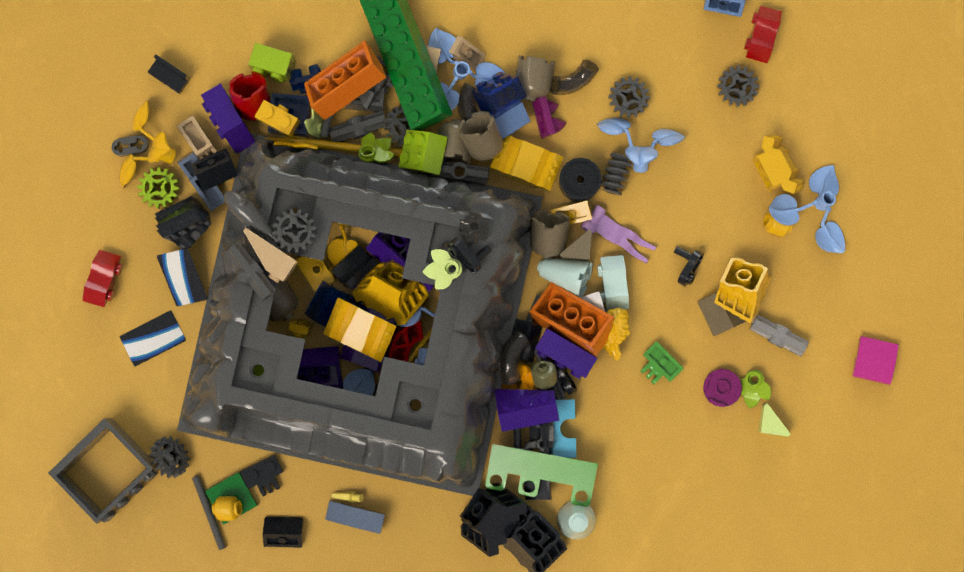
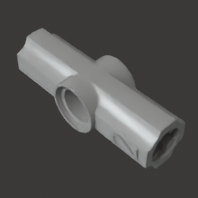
(779, 335)

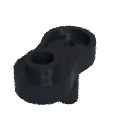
(470, 261)
(687, 275)
(566, 381)

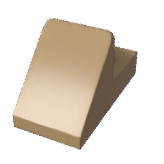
(465, 51)

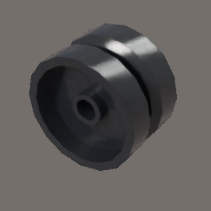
(587, 171)

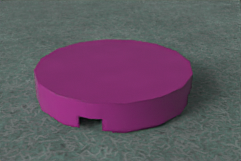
(722, 387)

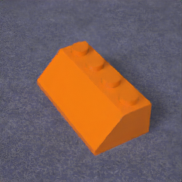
(344, 80)
(572, 318)

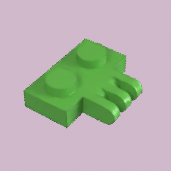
(660, 364)

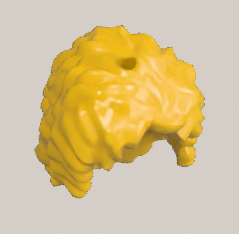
(618, 332)

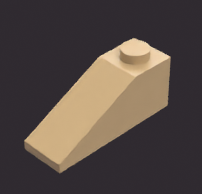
(273, 259)

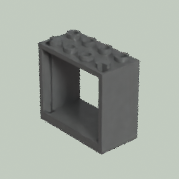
(59, 472)

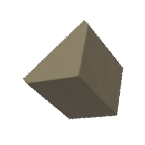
(579, 249)
(716, 317)

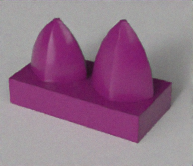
(543, 109)

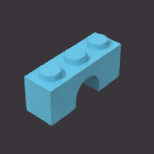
(564, 446)

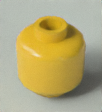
(774, 227)
(227, 508)

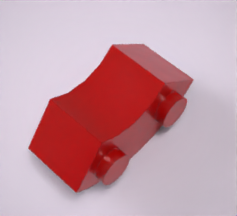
(763, 34)
(102, 278)
(403, 340)

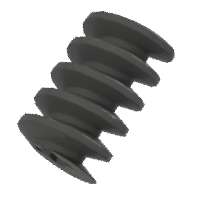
(615, 174)

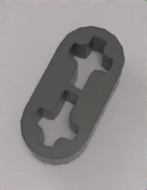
(130, 141)

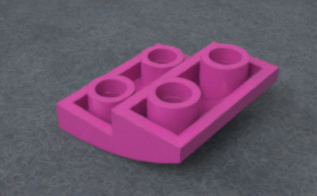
(875, 360)

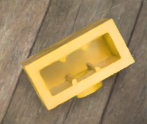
(277, 118)
(315, 271)

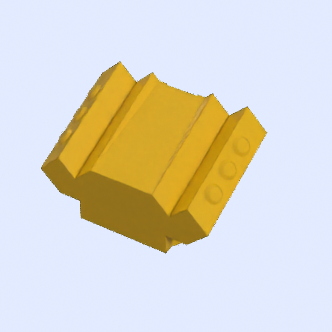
(527, 163)
(776, 166)
(743, 288)
(390, 293)
(359, 329)

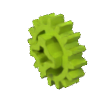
(153, 193)

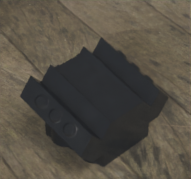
(183, 222)
(491, 518)
(535, 542)

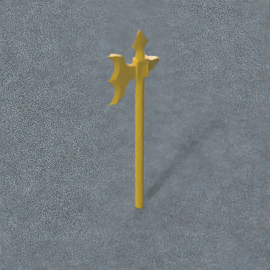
(302, 142)

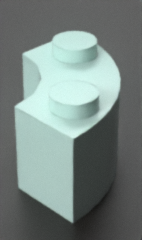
(614, 282)

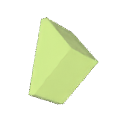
(770, 423)

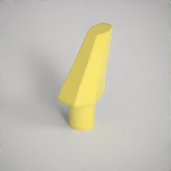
(348, 496)

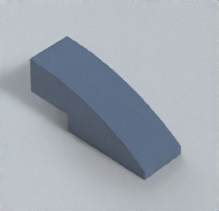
(212, 197)
(355, 517)

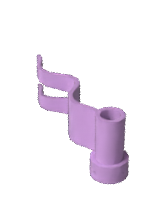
(614, 232)

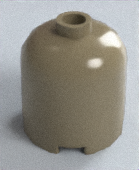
(535, 76)
(481, 136)
(455, 147)
(549, 233)
(284, 302)

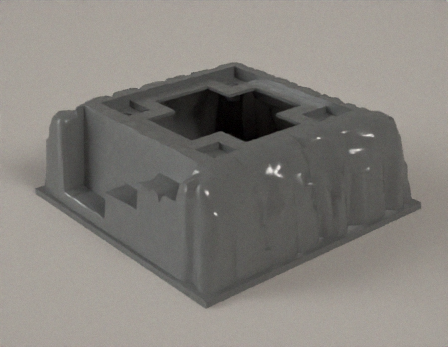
(474, 318)

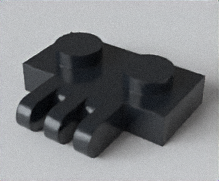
(263, 475)

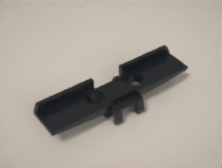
(540, 437)

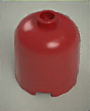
(248, 94)

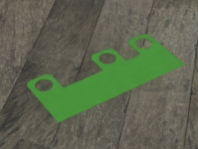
(536, 466)

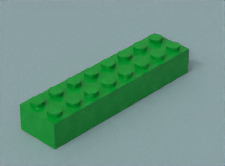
(407, 62)

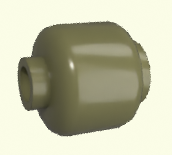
(544, 374)

